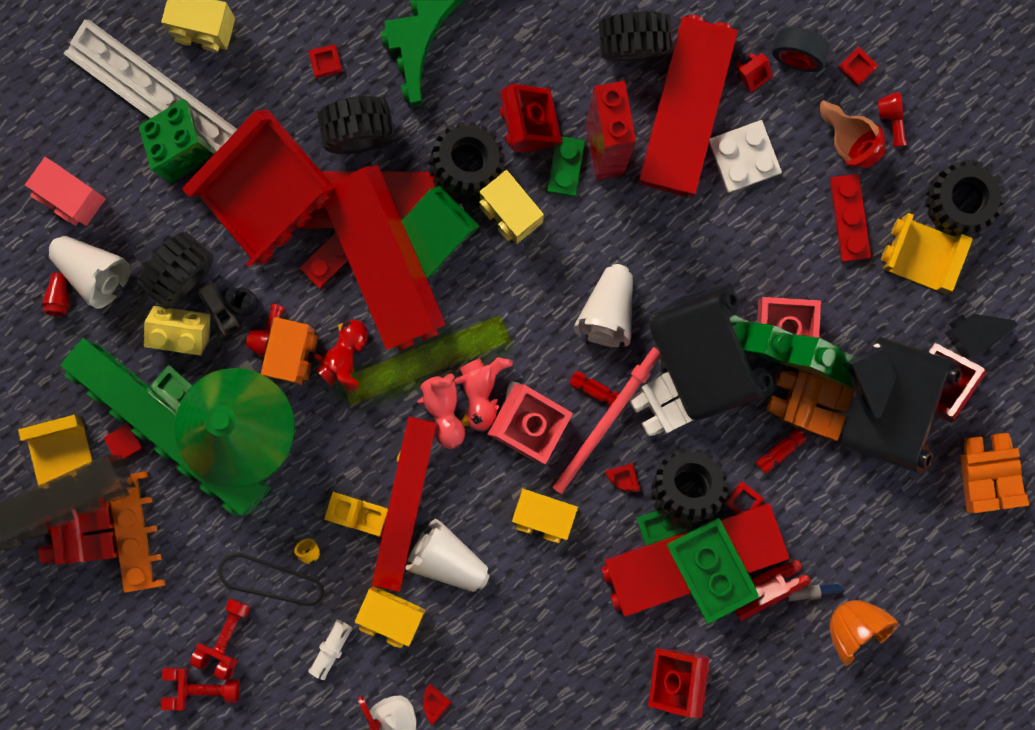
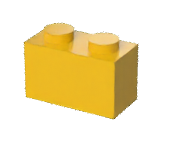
(544, 515)

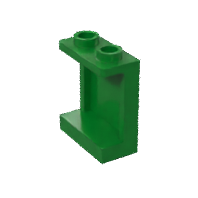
(437, 229)

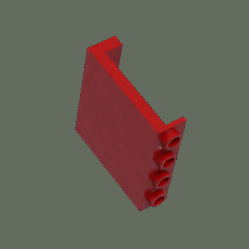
(261, 186)

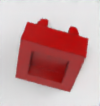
(755, 72)

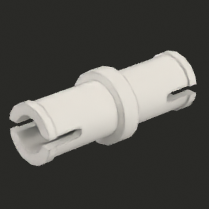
(330, 650)

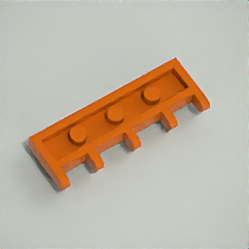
(132, 539)

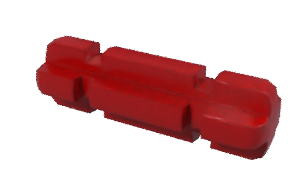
(593, 388)
(781, 450)

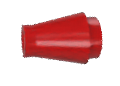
(56, 297)

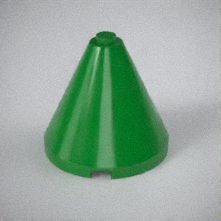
(234, 427)

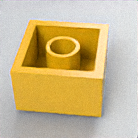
(389, 616)

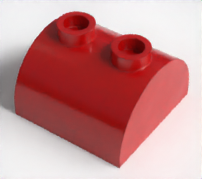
(529, 118)
(956, 397)
(679, 682)

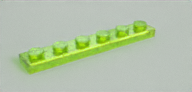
(428, 359)

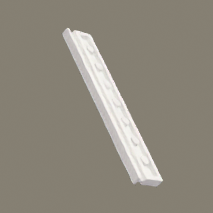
(139, 81)

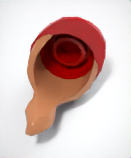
(856, 137)

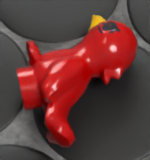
(338, 361)

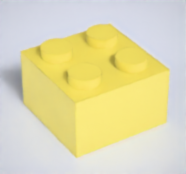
(199, 22)
(510, 207)

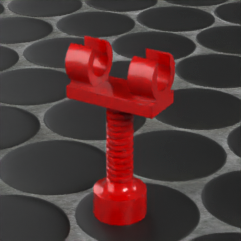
(202, 654)
(228, 691)

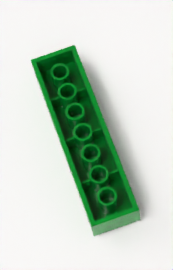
(150, 415)

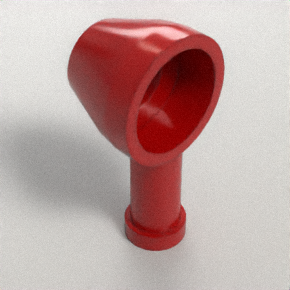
(891, 109)
(258, 339)

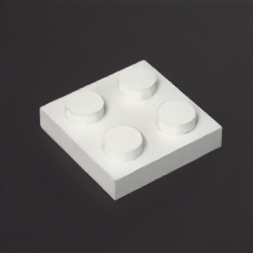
(744, 156)

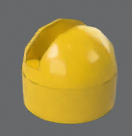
(304, 545)

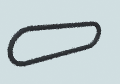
(265, 593)

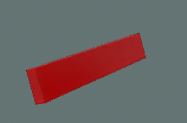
(404, 503)

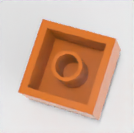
(289, 351)

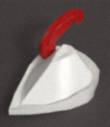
(390, 714)

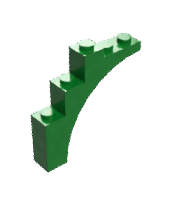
(412, 39)
(793, 350)

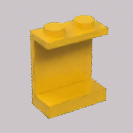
(925, 254)
(57, 447)

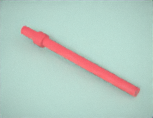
(640, 374)

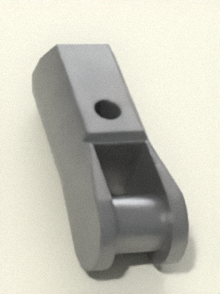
(216, 305)

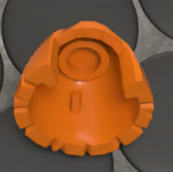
(855, 624)

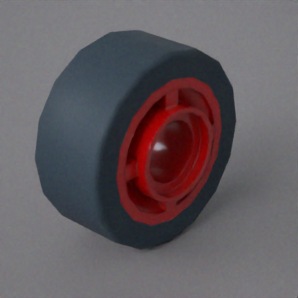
(801, 49)

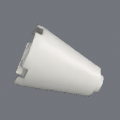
(89, 269)
(609, 309)
(447, 559)

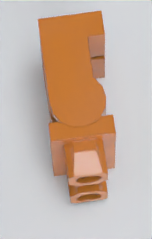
(801, 403)
(992, 477)

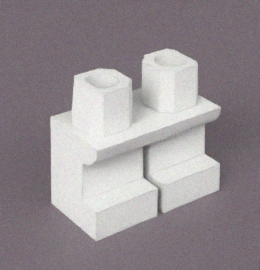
(653, 395)

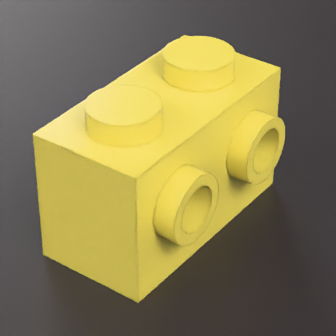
(177, 330)

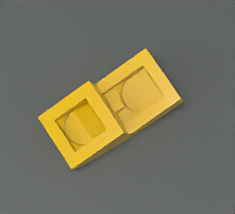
(356, 514)

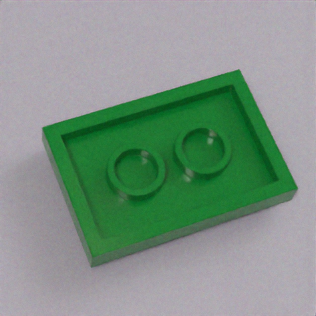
(712, 570)

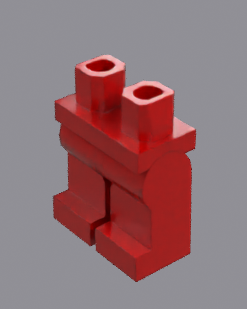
(73, 545)

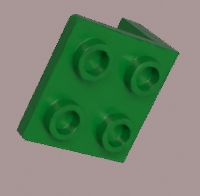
(174, 143)

